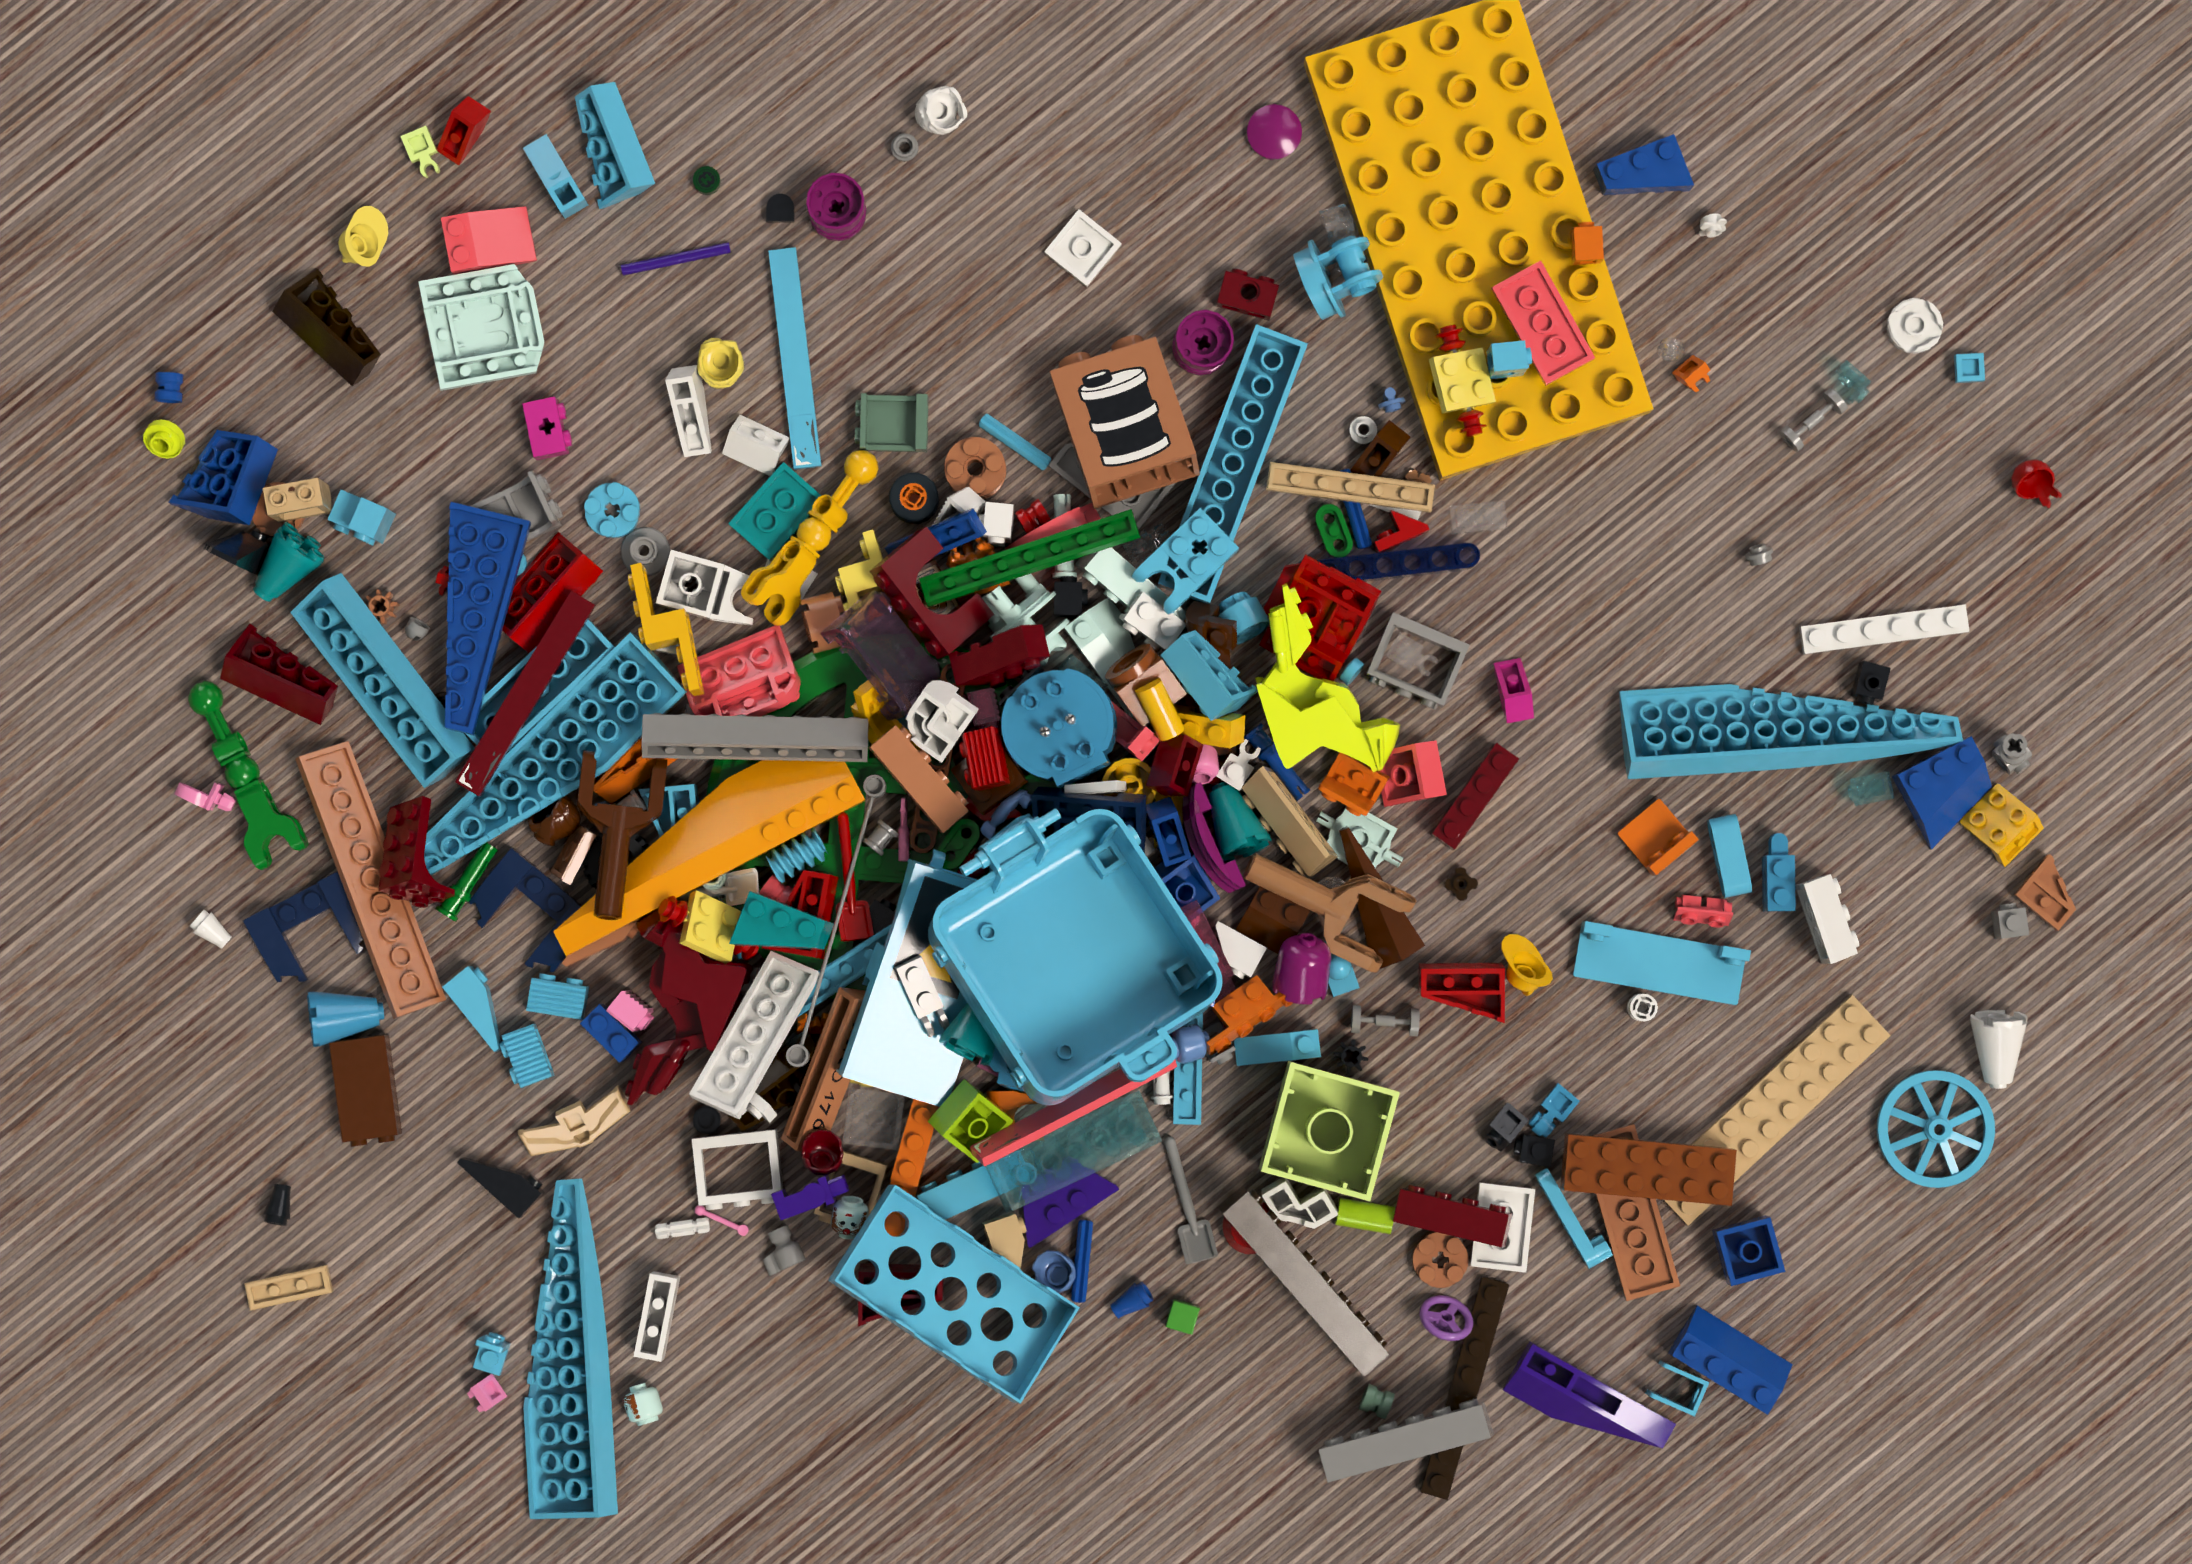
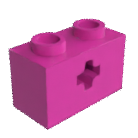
(536, 416)

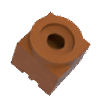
(1136, 670)

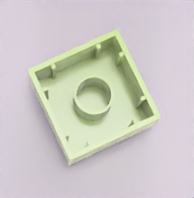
(1329, 1131)

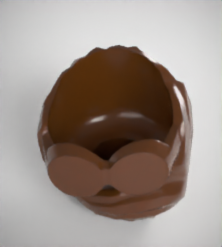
(560, 823)

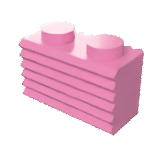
(631, 1011)

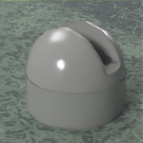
(416, 629)

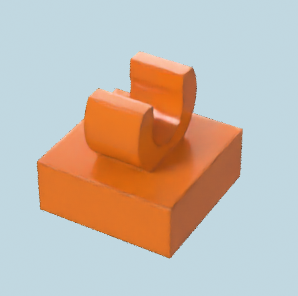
(1691, 372)

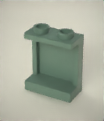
(892, 423)

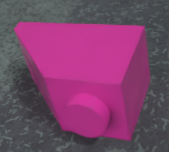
(1514, 690)

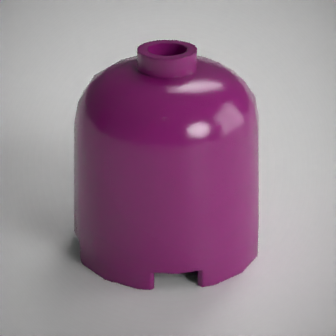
(1302, 969)

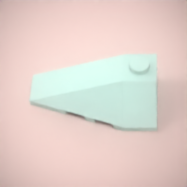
(1101, 639)

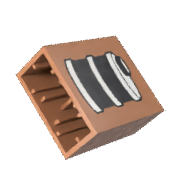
(1124, 420)

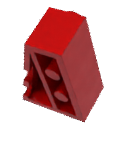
(816, 896)
(1466, 986)

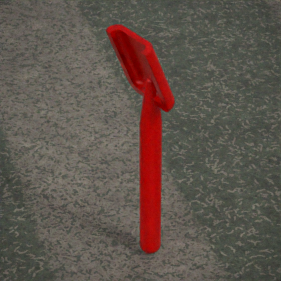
(855, 917)

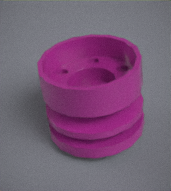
(838, 191)
(1214, 331)

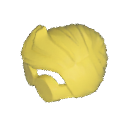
(720, 362)

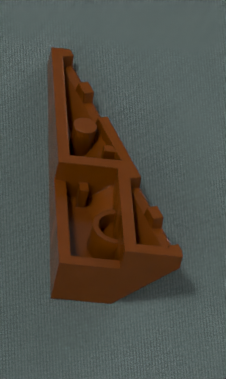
(1384, 928)

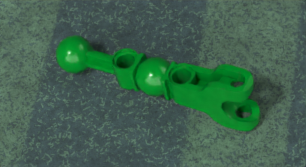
(243, 775)

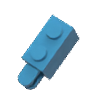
(1778, 876)

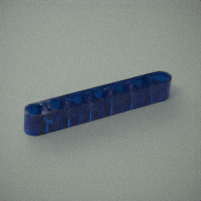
(1397, 558)

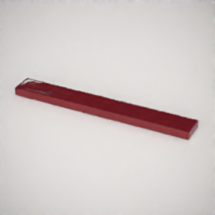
(525, 693)

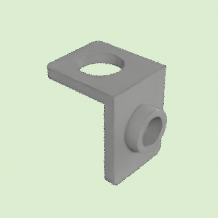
(1224, 1056)

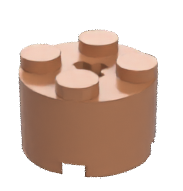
(820, 614)

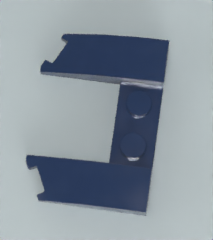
(1127, 806)
(518, 873)
(269, 925)

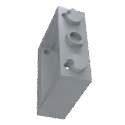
(1427, 634)

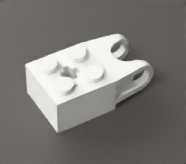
(714, 593)

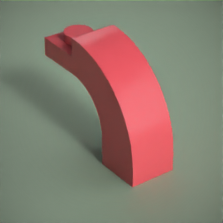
(1066, 521)
(1132, 736)

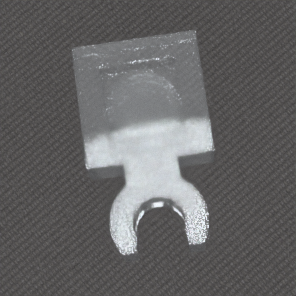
(1407, 652)

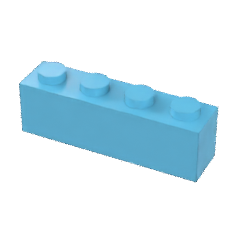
(959, 1192)

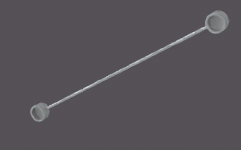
(798, 1054)

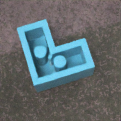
(361, 516)

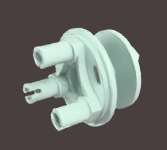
(1010, 616)

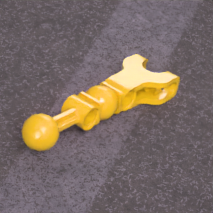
(796, 559)

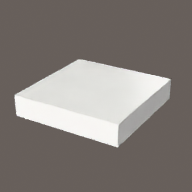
(1083, 248)

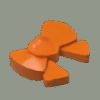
(815, 1026)

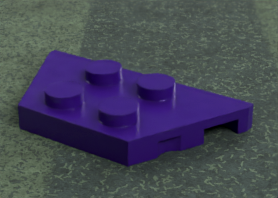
(1064, 1205)

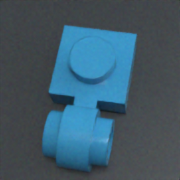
(1558, 1104)

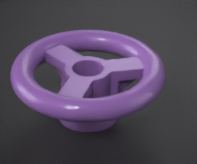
(1443, 1322)

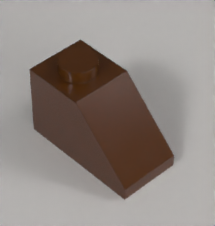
(1381, 451)

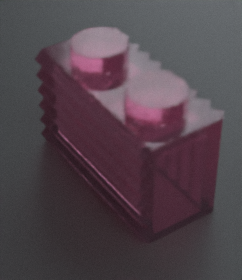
(988, 712)

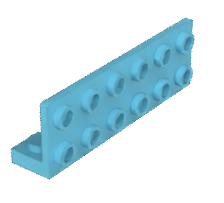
(1660, 963)

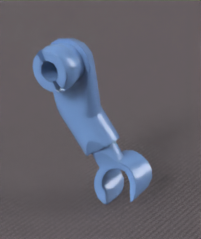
(1018, 798)

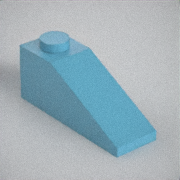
(475, 1001)
(1277, 1047)

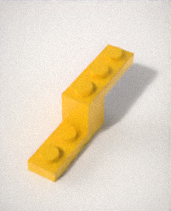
(665, 629)

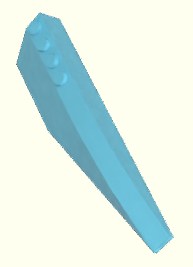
(1753, 730)
(545, 765)
(570, 1388)

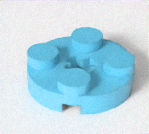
(608, 525)

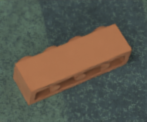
(919, 779)

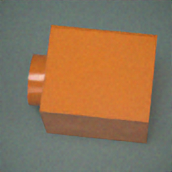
(1587, 244)

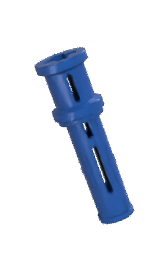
(1259, 738)

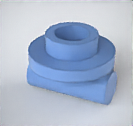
(1391, 404)

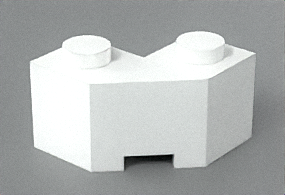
(1308, 1211)

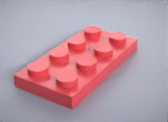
(1543, 322)

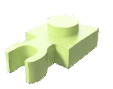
(421, 148)

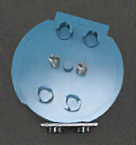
(1058, 724)

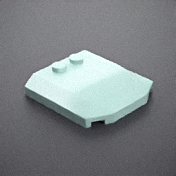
(482, 326)

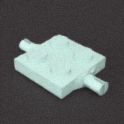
(1370, 831)

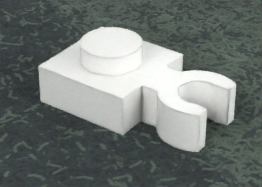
(1236, 769)

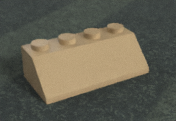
(1288, 821)

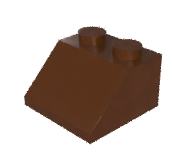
(1271, 919)

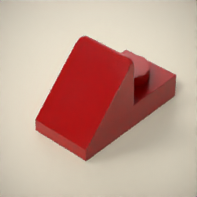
(1406, 528)

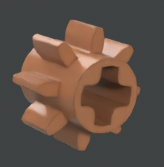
(388, 604)

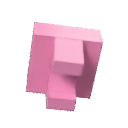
(487, 1392)

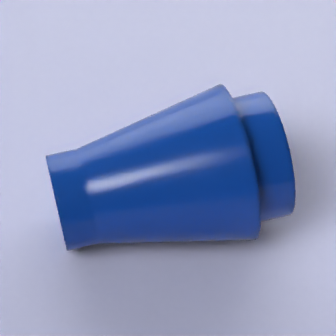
(1132, 1300)

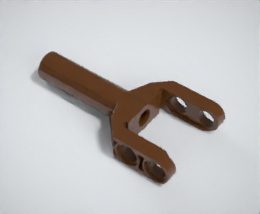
(617, 827)

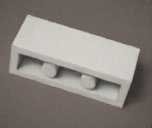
(657, 1316)

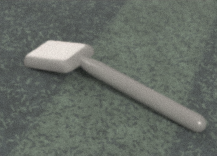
(1197, 1236)

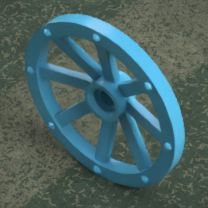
(1928, 1125)

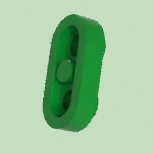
(1335, 531)
(959, 845)

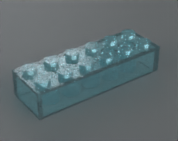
(1074, 1151)

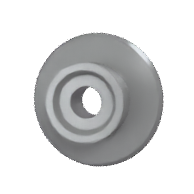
(658, 549)

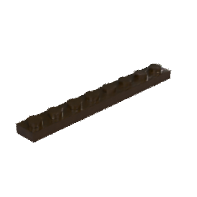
(1467, 1378)

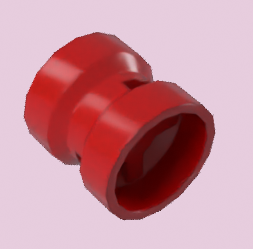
(1032, 516)

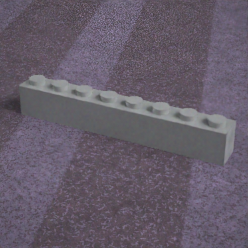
(754, 737)

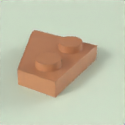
(2047, 894)

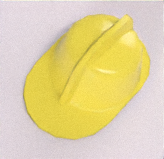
(364, 237)

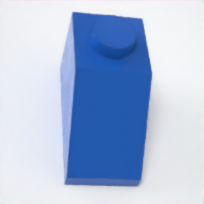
(1168, 831)

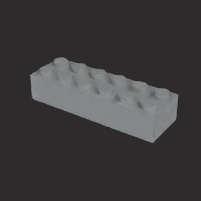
(1407, 1441)

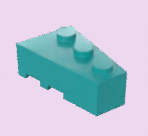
(775, 924)

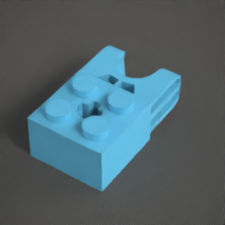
(1184, 567)

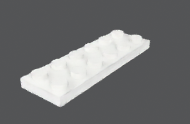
(754, 1035)

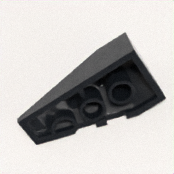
(241, 550)

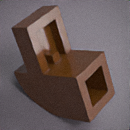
(1216, 630)

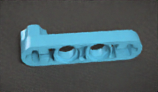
(1591, 1251)

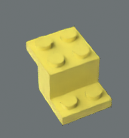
(856, 579)

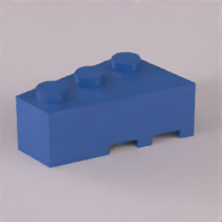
(1645, 169)

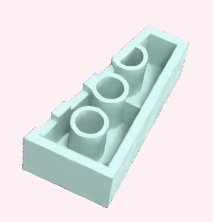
(1115, 577)

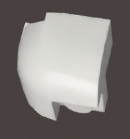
(939, 718)

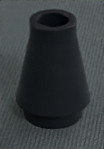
(278, 1206)

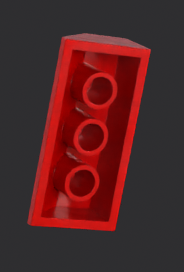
(544, 588)

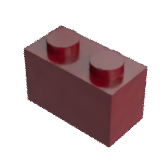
(1174, 766)

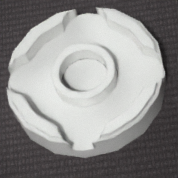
(1914, 325)

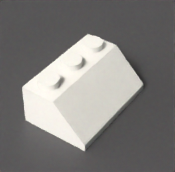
(1827, 919)

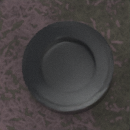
(707, 1120)

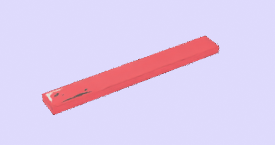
(1057, 1116)

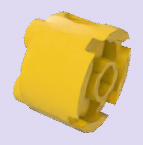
(1134, 773)

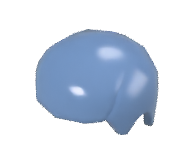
(1054, 1270)

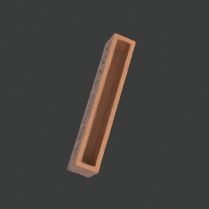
(822, 1086)

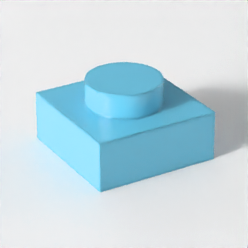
(1969, 368)

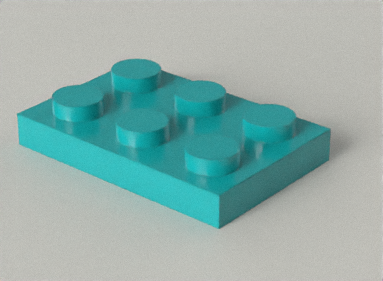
(775, 511)

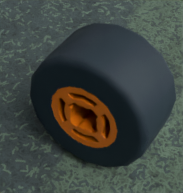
(916, 507)

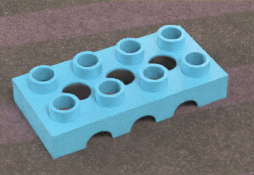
(968, 1261)

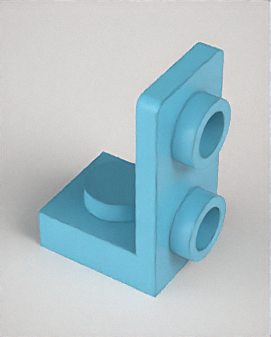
(491, 1353)

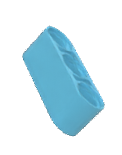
(1729, 855)

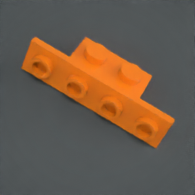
(1244, 1010)

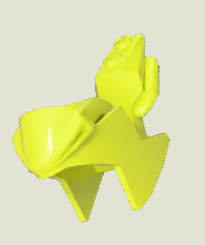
(1311, 710)

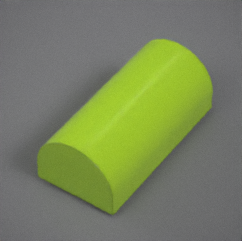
(1365, 1215)

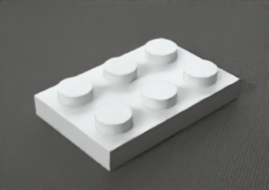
(1515, 1253)

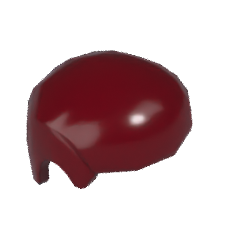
(822, 1152)

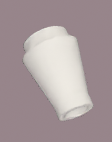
(210, 929)

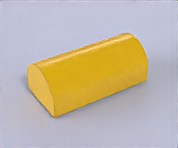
(1160, 710)

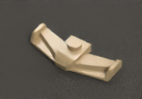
(576, 1125)

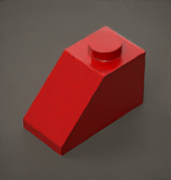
(463, 129)

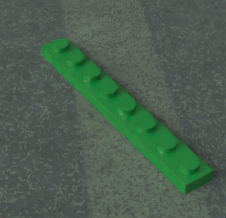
(1029, 558)

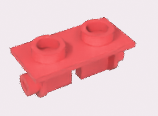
(1715, 914)

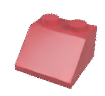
(1413, 774)

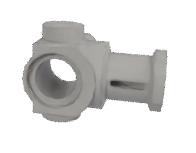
(2012, 753)

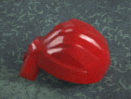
(2035, 480)

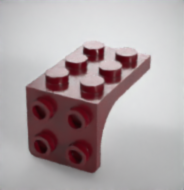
(403, 863)

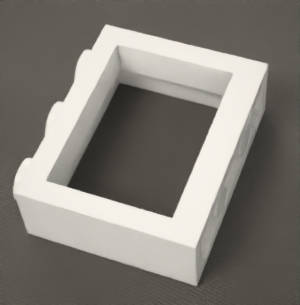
(741, 1198)

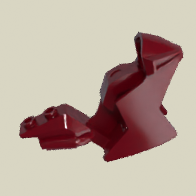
(696, 994)

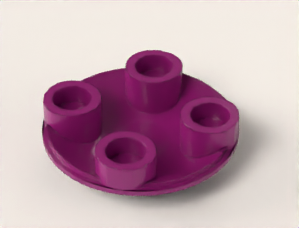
(1274, 131)

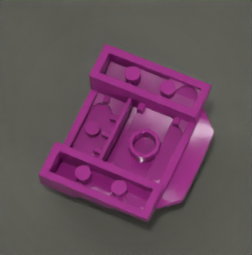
(1202, 844)

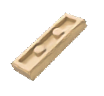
(288, 1287)

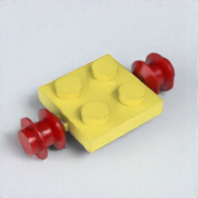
(1462, 380)
(706, 926)

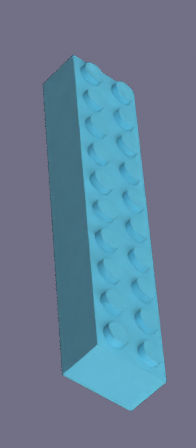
(1243, 438)

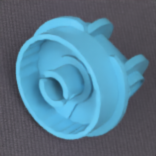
(1356, 273)

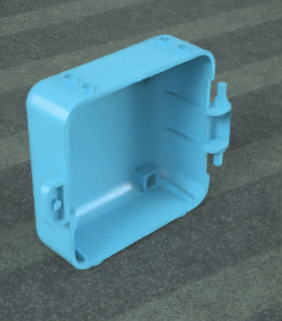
(1073, 954)

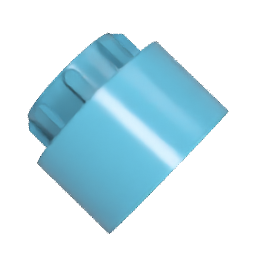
(1247, 612)

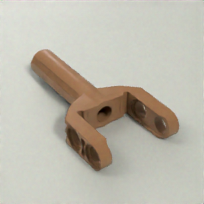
(1332, 904)

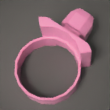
(204, 800)

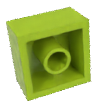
(968, 1118)

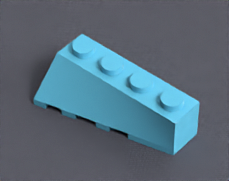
(612, 145)

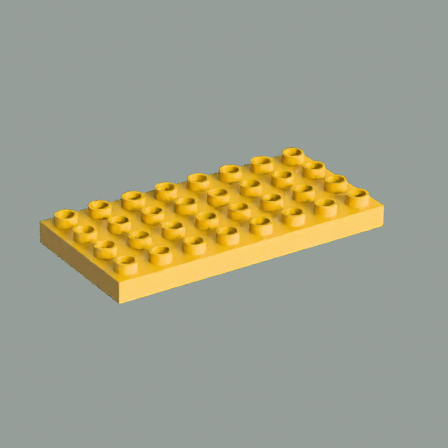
(1457, 189)

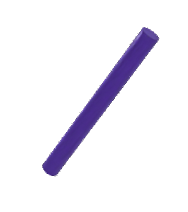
(674, 259)

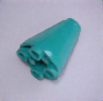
(287, 562)

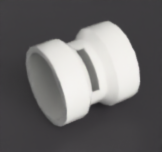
(1638, 1005)

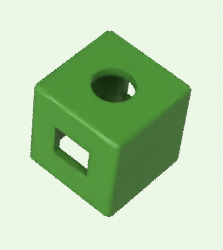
(1182, 1316)

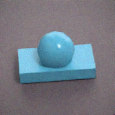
(1342, 976)

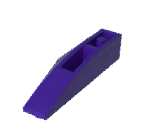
(1582, 1400)

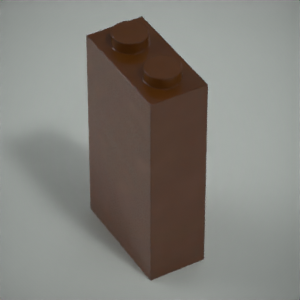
(365, 1090)

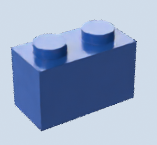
(611, 1033)

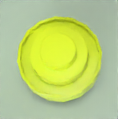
(164, 439)

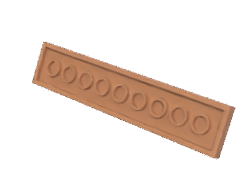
(358, 851)

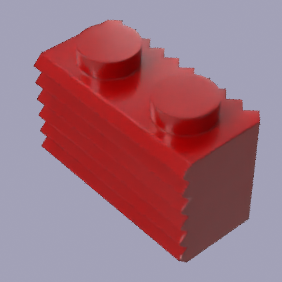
(984, 759)

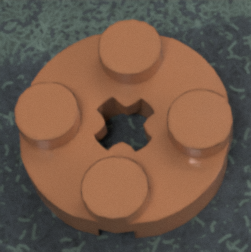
(1430, 1272)

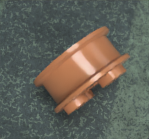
(970, 451)

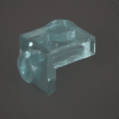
(1871, 788)

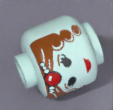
(849, 1216)
(642, 1404)

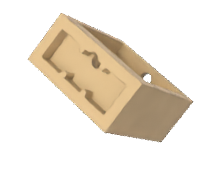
(308, 499)
(864, 1164)

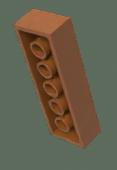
(1648, 1169)

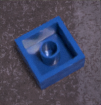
(1748, 1250)

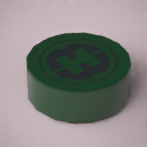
(706, 180)

